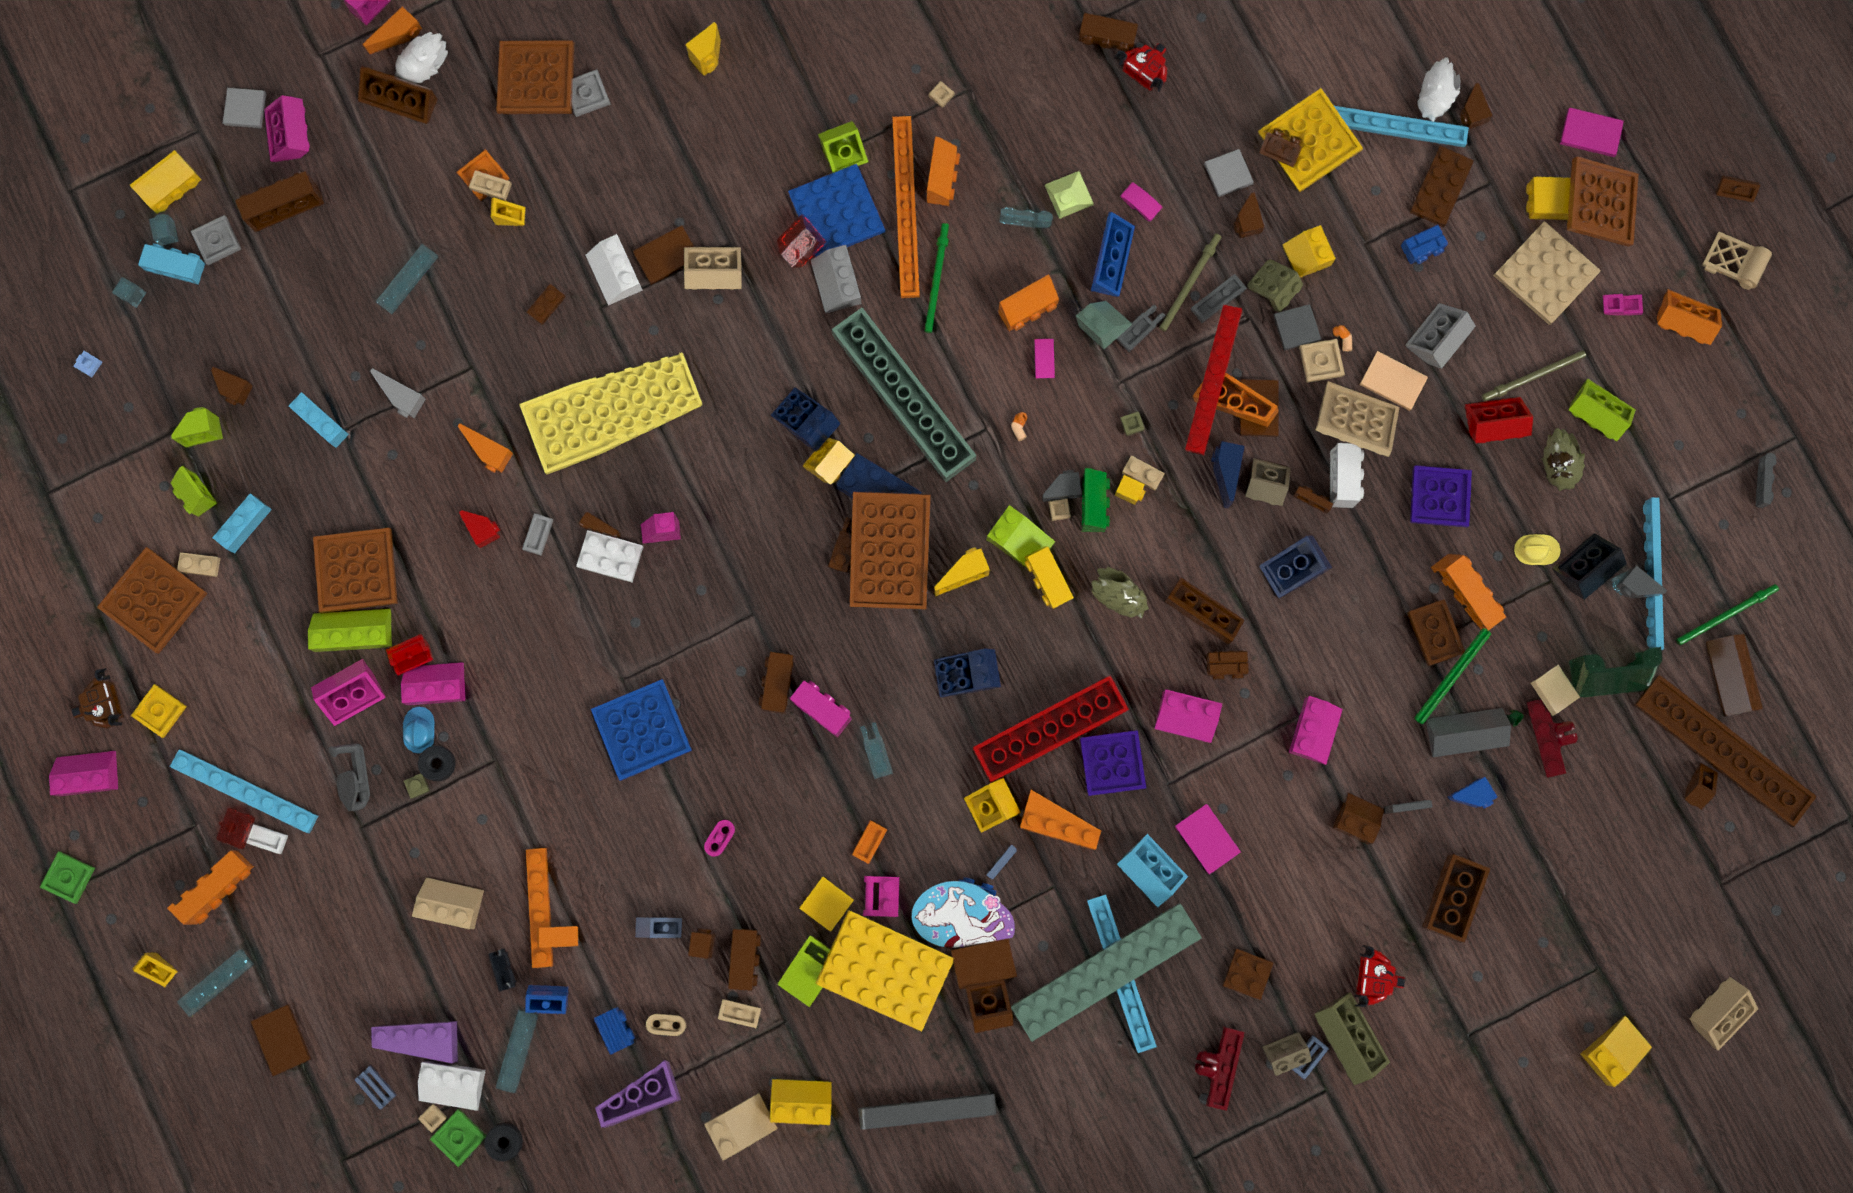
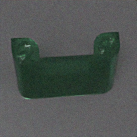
(1592, 678)

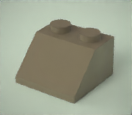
(1268, 482)

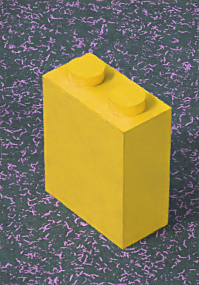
(1548, 198)

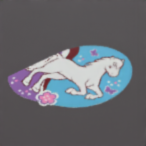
(961, 915)

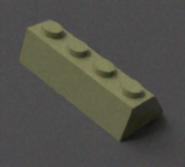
(1352, 1039)

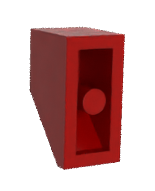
(481, 528)

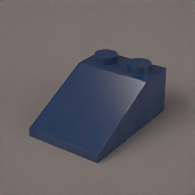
(1227, 464)
(1295, 566)

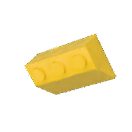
(166, 182)
(800, 1102)

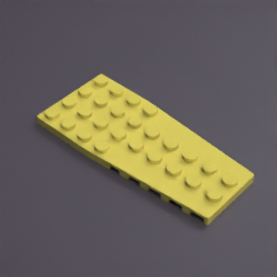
(608, 411)

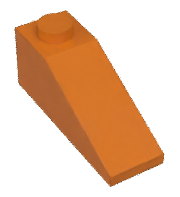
(395, 31)
(491, 453)

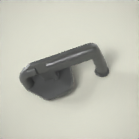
(354, 781)

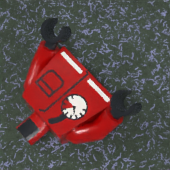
(1145, 65)
(1376, 978)

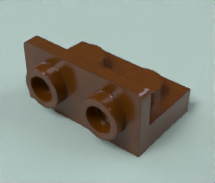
(1282, 147)

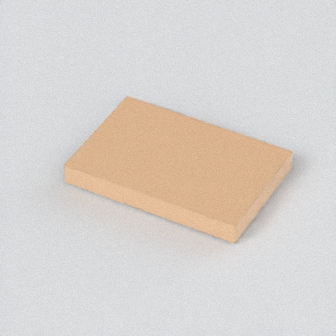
(1393, 381)

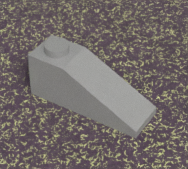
(403, 398)

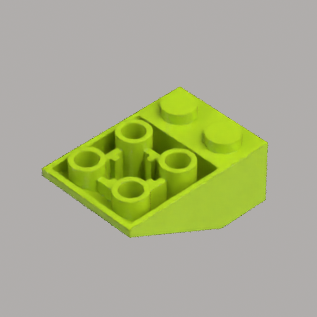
(804, 971)

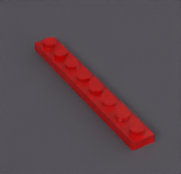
(1213, 379)

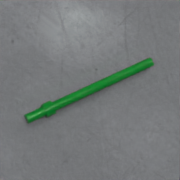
(942, 243)
(1758, 596)

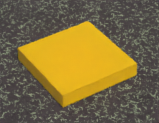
(158, 711)
(826, 904)

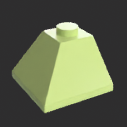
(1069, 194)

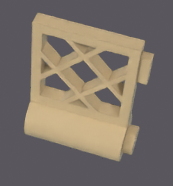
(1751, 268)

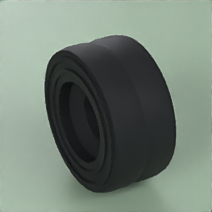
(425, 763)
(515, 1142)

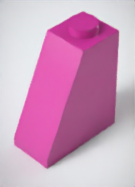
(661, 528)

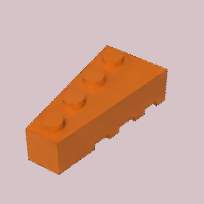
(1243, 402)
(1470, 590)
(1055, 822)
(211, 889)

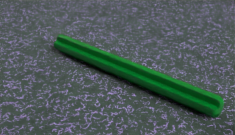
(1452, 676)

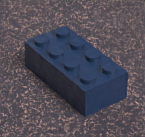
(868, 477)

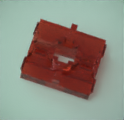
(227, 830)

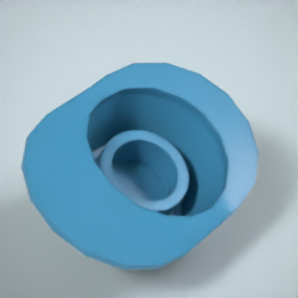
(418, 729)

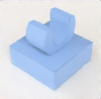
(87, 363)

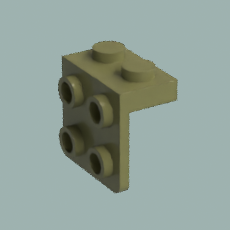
(1276, 284)

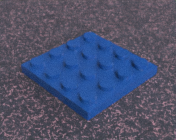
(838, 208)
(641, 730)

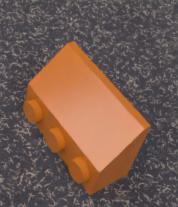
(942, 172)
(1028, 303)
(1689, 317)

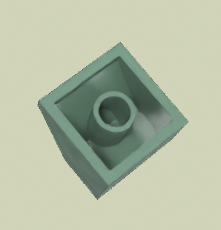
(1102, 322)

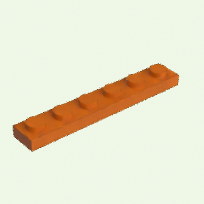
(538, 904)

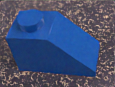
(1475, 794)

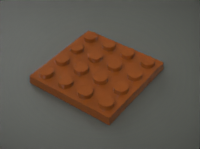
(535, 77)
(1602, 201)
(355, 570)
(152, 600)

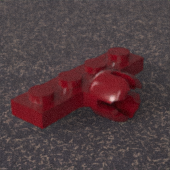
(1550, 737)
(1221, 1067)

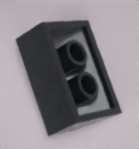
(1590, 565)

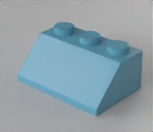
(1152, 870)

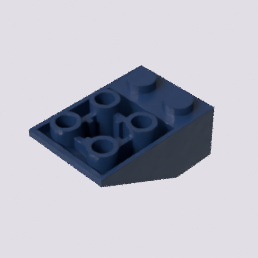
(806, 419)
(967, 672)

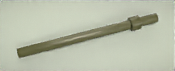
(1208, 252)
(1502, 390)

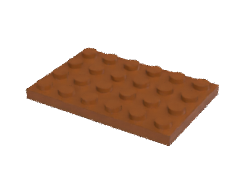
(889, 550)

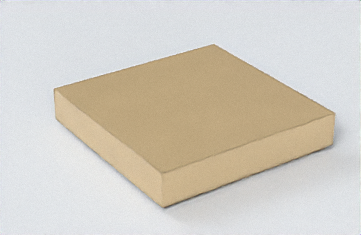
(1321, 360)
(1555, 690)

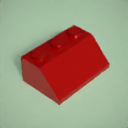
(1499, 420)

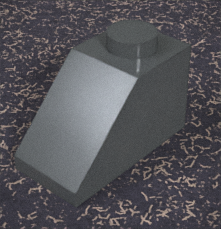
(1064, 487)
(1639, 584)

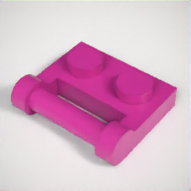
(887, 896)

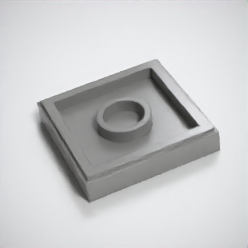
(588, 93)
(244, 108)
(1228, 173)
(216, 240)

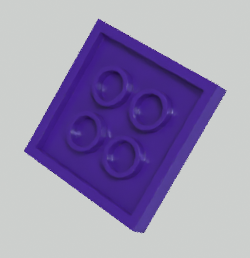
(1441, 496)
(1112, 763)

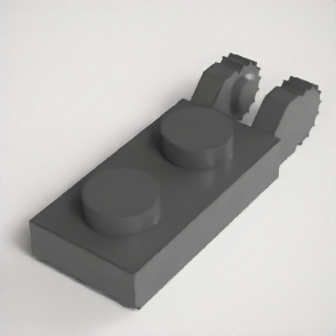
(1139, 329)
(1765, 479)

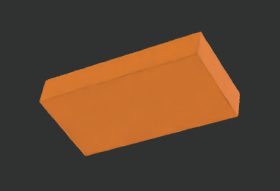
(869, 842)
(557, 936)

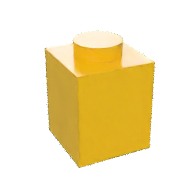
(1130, 490)

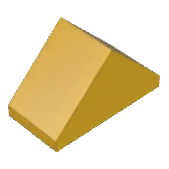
(507, 213)
(155, 968)

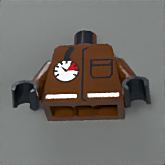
(99, 702)

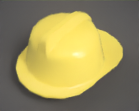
(1537, 549)

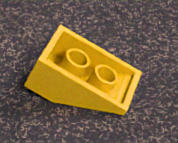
(967, 569)
(1616, 1052)

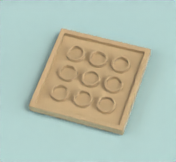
(1547, 273)
(1357, 419)

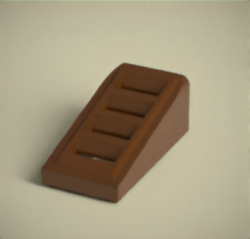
(594, 524)

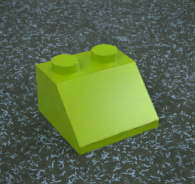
(843, 147)
(198, 428)
(192, 492)

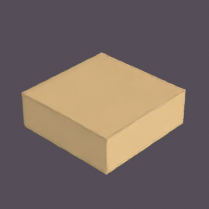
(941, 94)
(1059, 509)
(432, 1118)

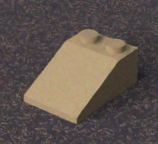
(740, 1126)

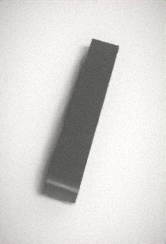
(927, 1111)

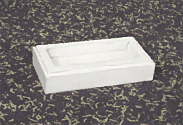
(267, 839)

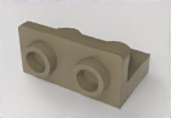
(1287, 1053)

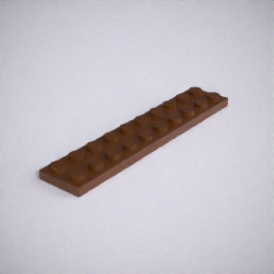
(1725, 751)

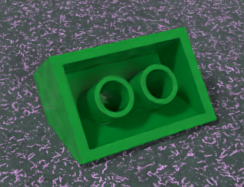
(1095, 501)

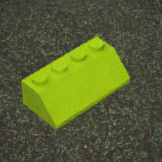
(350, 630)

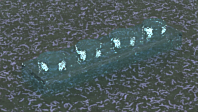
(407, 279)
(215, 983)
(517, 1051)

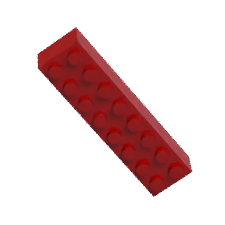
(1050, 729)

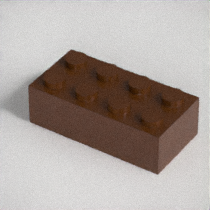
(279, 201)
(1456, 898)

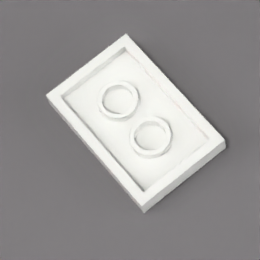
(609, 556)

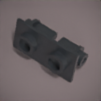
(502, 970)

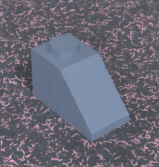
(658, 927)

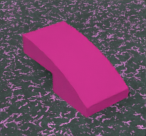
(1141, 201)
(1622, 305)
(1044, 358)

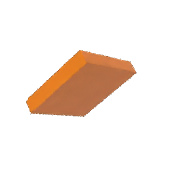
(483, 163)

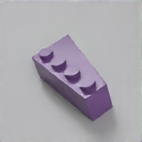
(423, 1040)
(646, 1094)

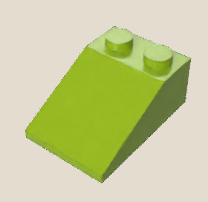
(1018, 535)

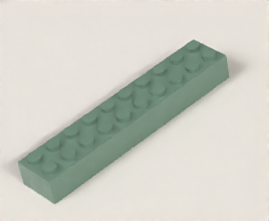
(904, 394)
(1105, 971)

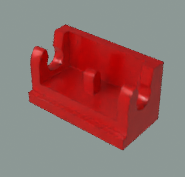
(409, 654)

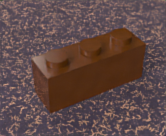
(1107, 32)
(776, 682)
(744, 959)

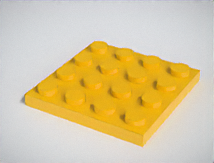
(1325, 137)

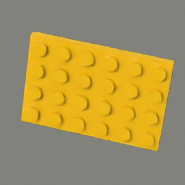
(884, 970)

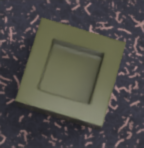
(1132, 423)
(417, 786)

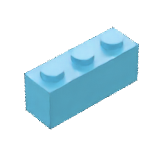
(171, 263)
(318, 420)
(242, 523)

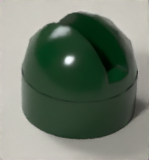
(1515, 717)

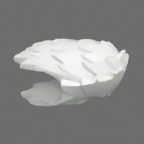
(421, 58)
(1438, 90)

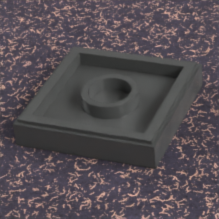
(1297, 327)
(1407, 806)

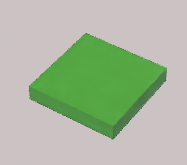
(67, 877)
(458, 1137)

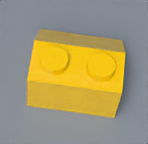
(705, 49)
(1309, 251)
(829, 461)
(992, 805)

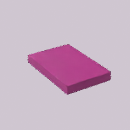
(1591, 132)
(1207, 839)

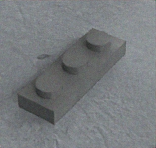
(1221, 295)

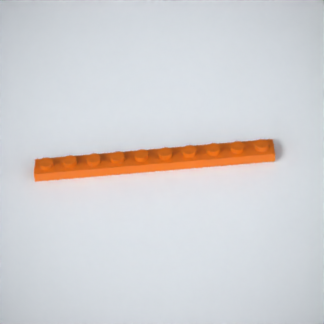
(906, 207)

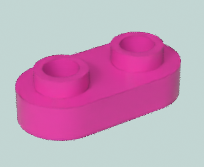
(719, 837)

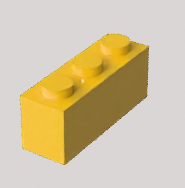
(1048, 577)

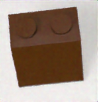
(1359, 819)
(989, 1006)

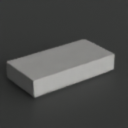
(537, 534)

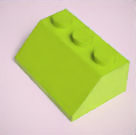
(1602, 410)

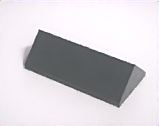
(1468, 732)

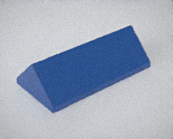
(1113, 256)

